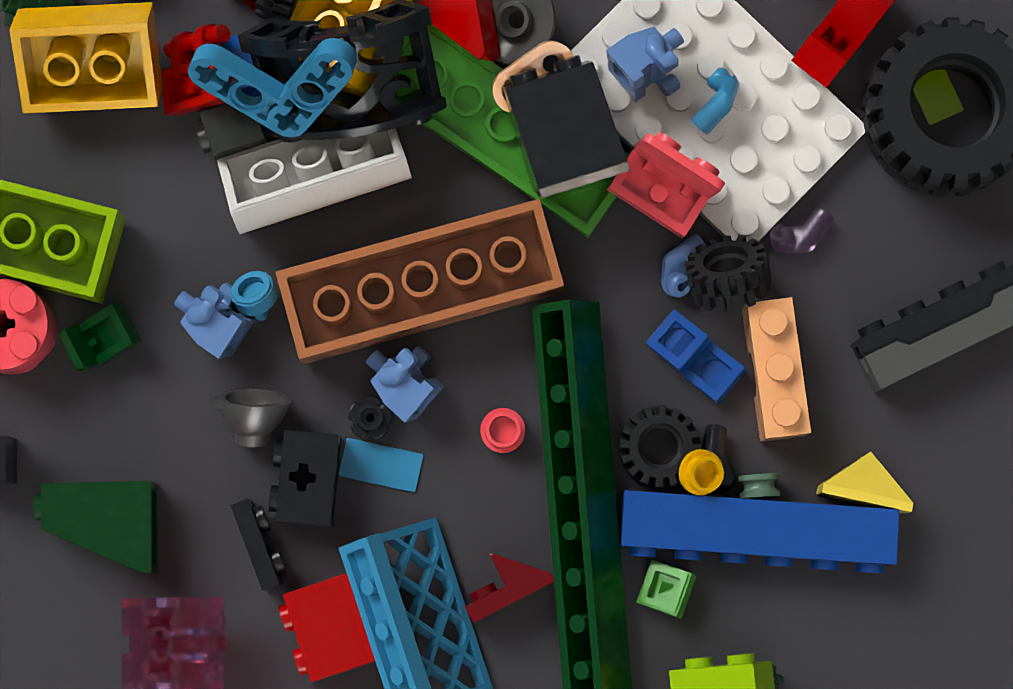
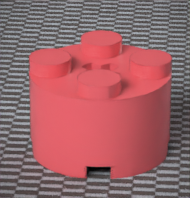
(34, 327)

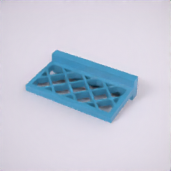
(392, 627)

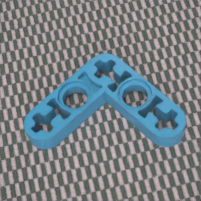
(275, 98)

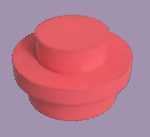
(502, 430)

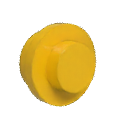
(701, 472)

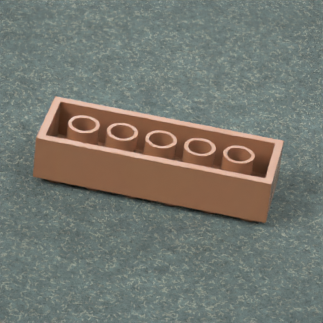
(420, 281)

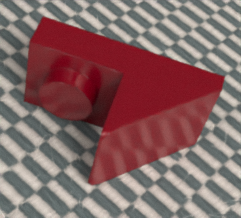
(518, 580)

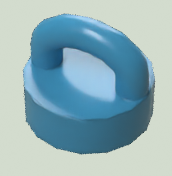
(254, 294)

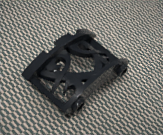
(287, 41)

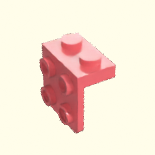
(666, 183)

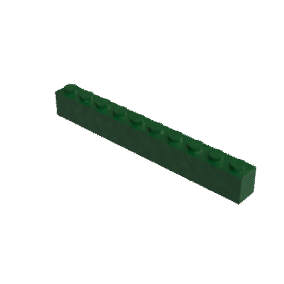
(581, 495)

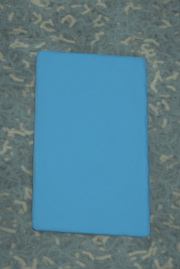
(380, 465)

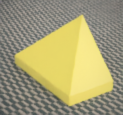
(866, 484)

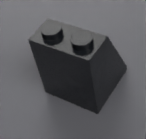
(564, 127)

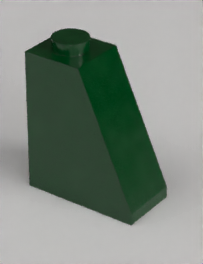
(104, 518)

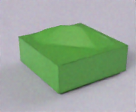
(666, 589)

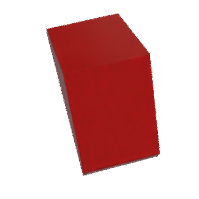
(468, 24)

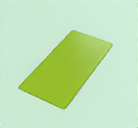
(937, 96)

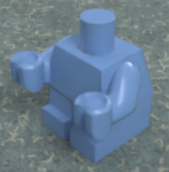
(644, 60)
(212, 321)
(402, 382)

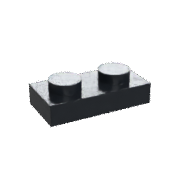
(266, 562)

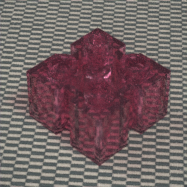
(174, 643)

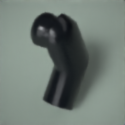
(715, 441)

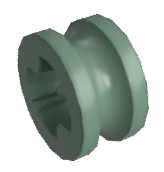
(759, 485)

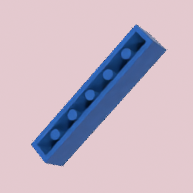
(759, 528)

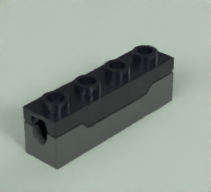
(936, 331)

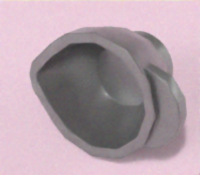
(251, 413)

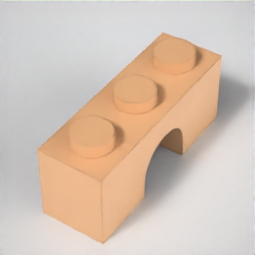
(777, 368)

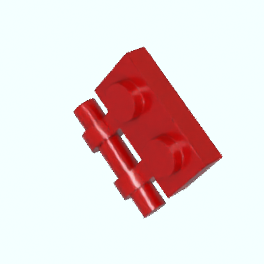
(179, 92)

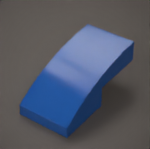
(695, 357)

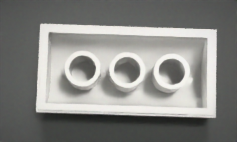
(306, 175)

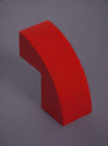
(839, 37)

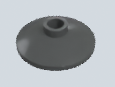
(537, 26)

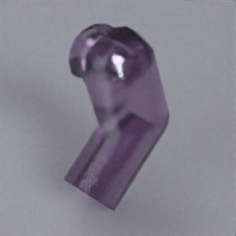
(801, 238)

